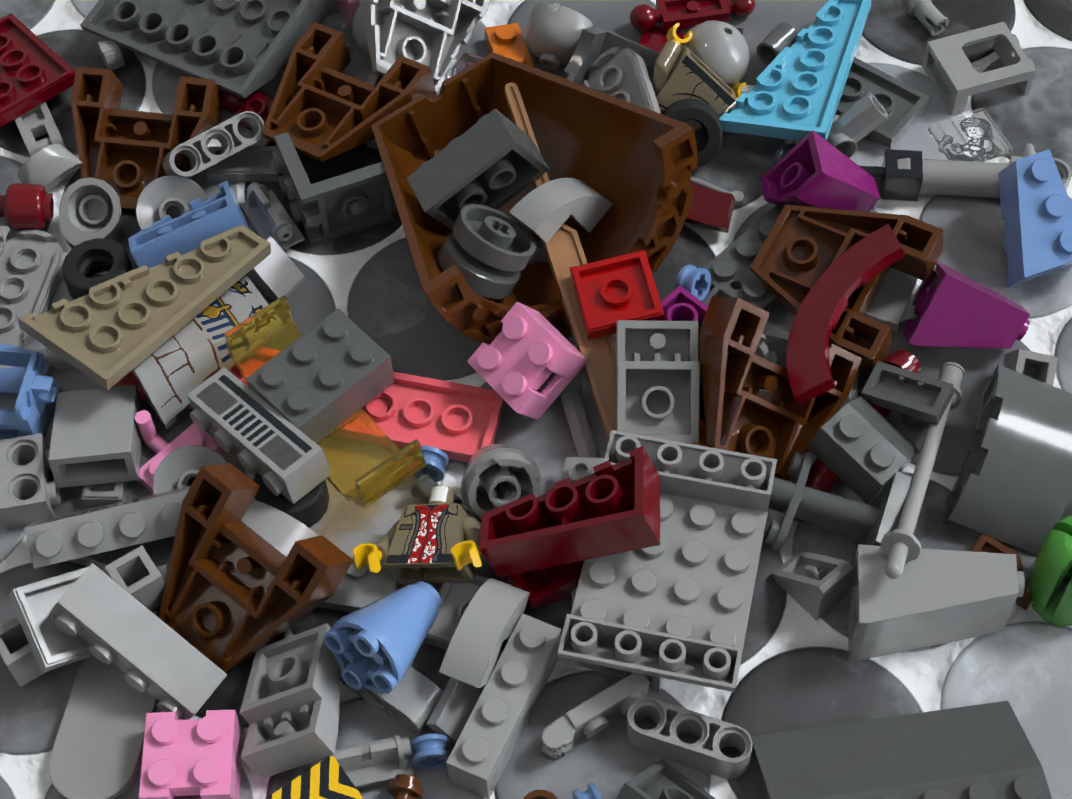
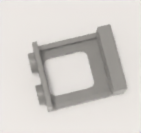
(955, 75)

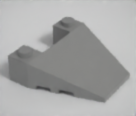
(420, 31)

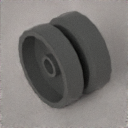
(487, 250)

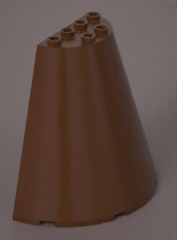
(583, 134)

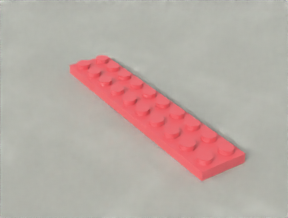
(431, 410)

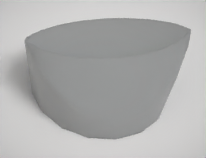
(49, 166)

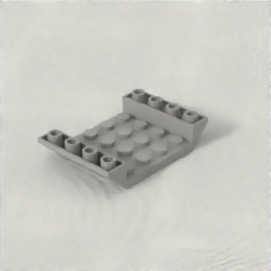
(688, 601)

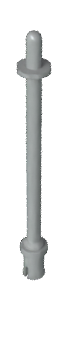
(901, 544)

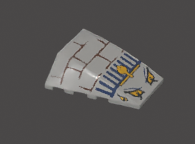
(195, 351)

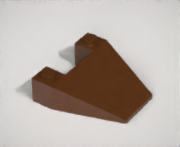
(331, 110)
(131, 145)
(812, 238)
(750, 398)
(228, 584)

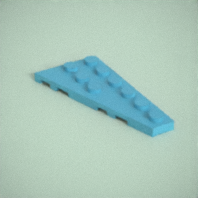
(804, 81)

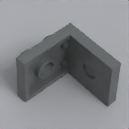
(324, 205)

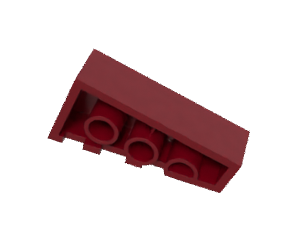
(577, 520)

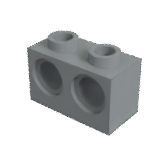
(23, 480)

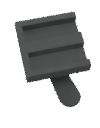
(856, 520)

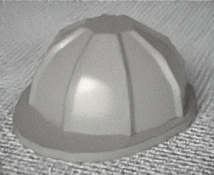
(88, 210)

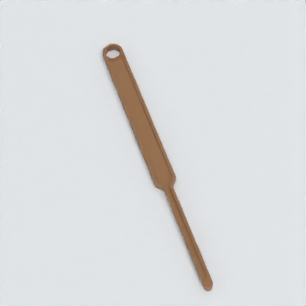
(564, 252)

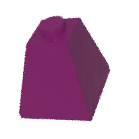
(819, 177)
(963, 314)

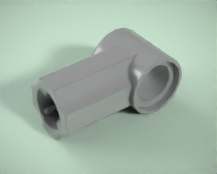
(856, 124)

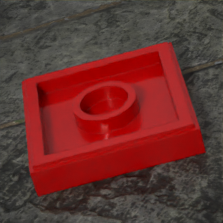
(616, 291)

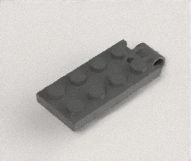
(900, 100)
(732, 271)

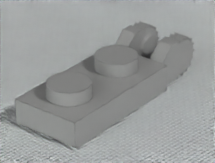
(592, 715)

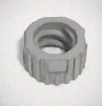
(111, 54)

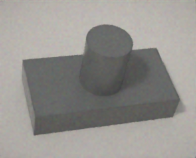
(908, 393)

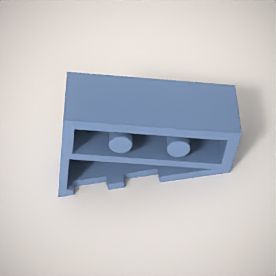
(1035, 218)
(189, 229)

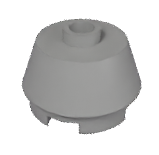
(497, 477)

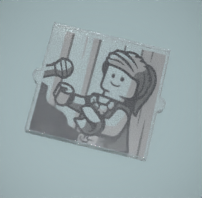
(970, 137)

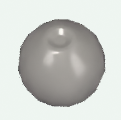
(721, 49)

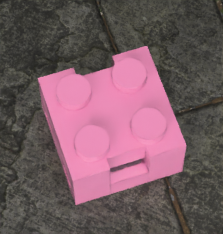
(527, 361)
(192, 756)

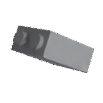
(96, 436)

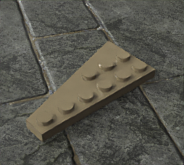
(142, 309)

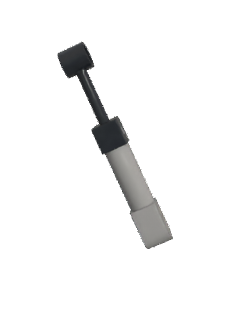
(908, 175)

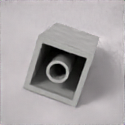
(933, 602)

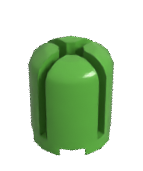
(1050, 575)

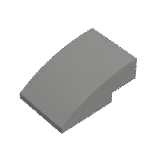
(658, 379)
(291, 704)

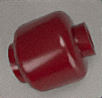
(26, 207)

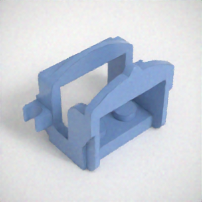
(34, 389)

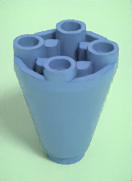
(383, 637)

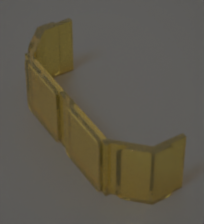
(357, 451)

